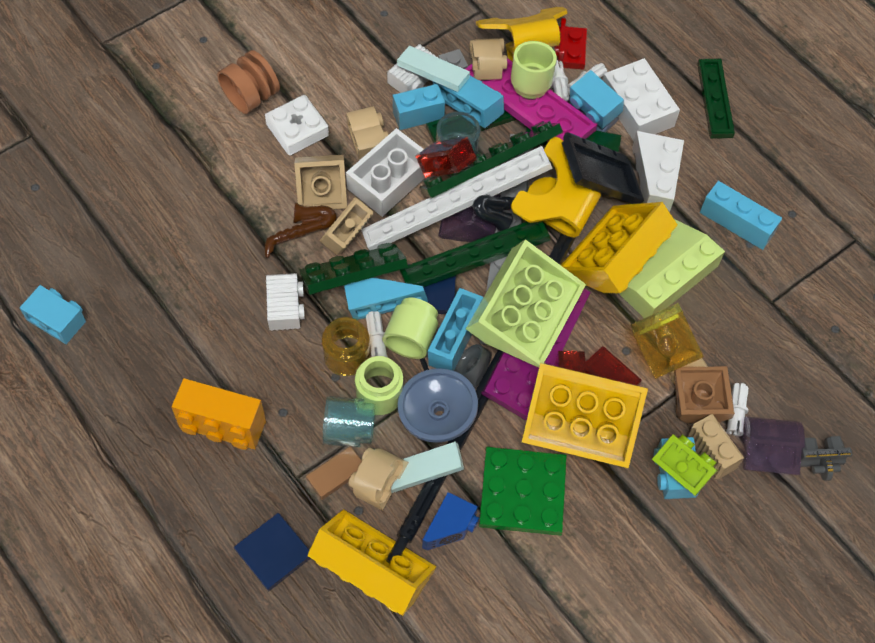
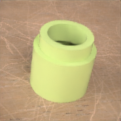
(533, 69)
(411, 328)
(386, 397)

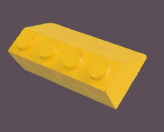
(359, 557)

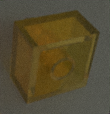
(666, 341)

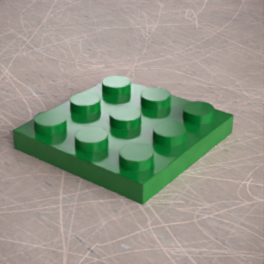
(523, 491)

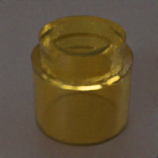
(345, 360)

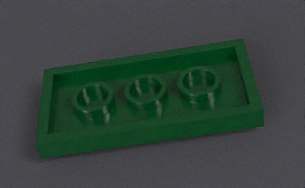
(353, 268)

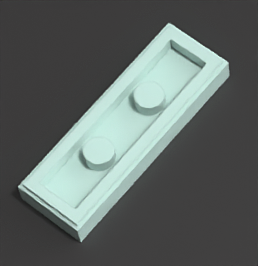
(433, 68)
(430, 466)

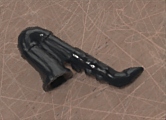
(491, 210)

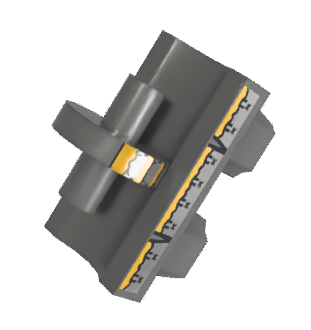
(825, 460)

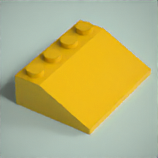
(620, 245)
(584, 415)

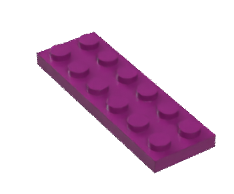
(514, 379)

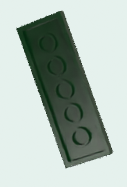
(497, 154)

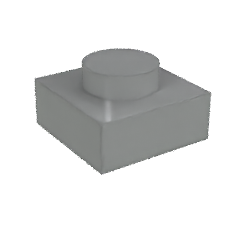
(454, 57)

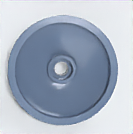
(434, 392)

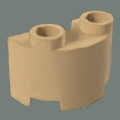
(487, 58)
(376, 476)

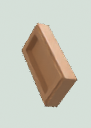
(334, 473)

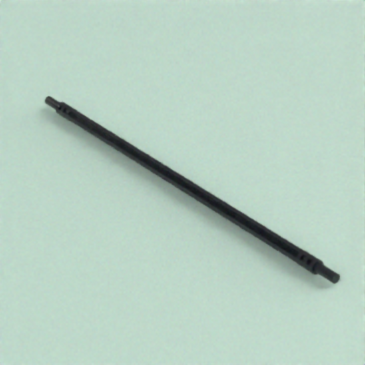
(431, 488)

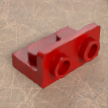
(572, 46)

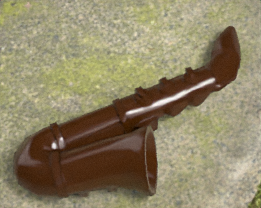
(312, 218)

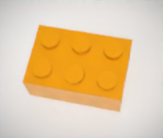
(219, 414)

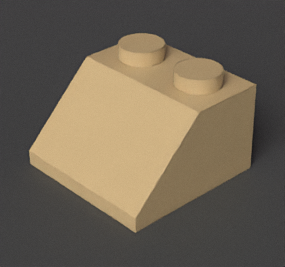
(321, 181)

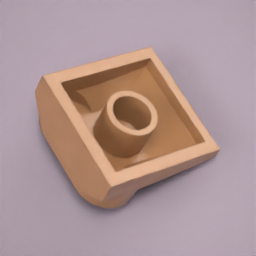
(703, 393)

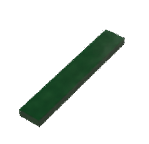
(473, 254)

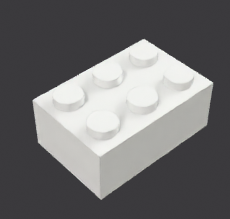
(646, 100)
(386, 172)

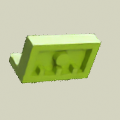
(685, 464)

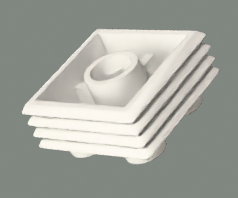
(296, 124)

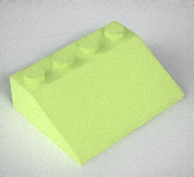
(673, 270)
(526, 305)

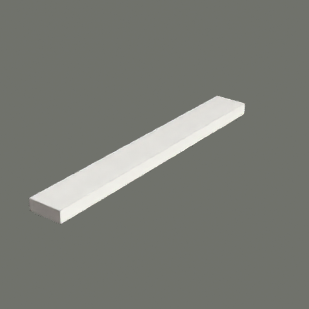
(457, 198)

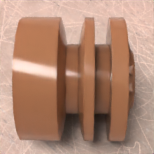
(248, 81)

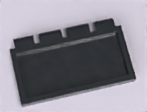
(601, 169)

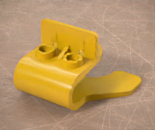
(539, 27)
(558, 200)

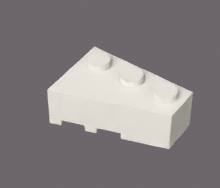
(658, 166)

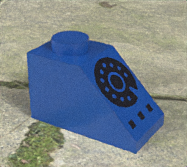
(451, 522)

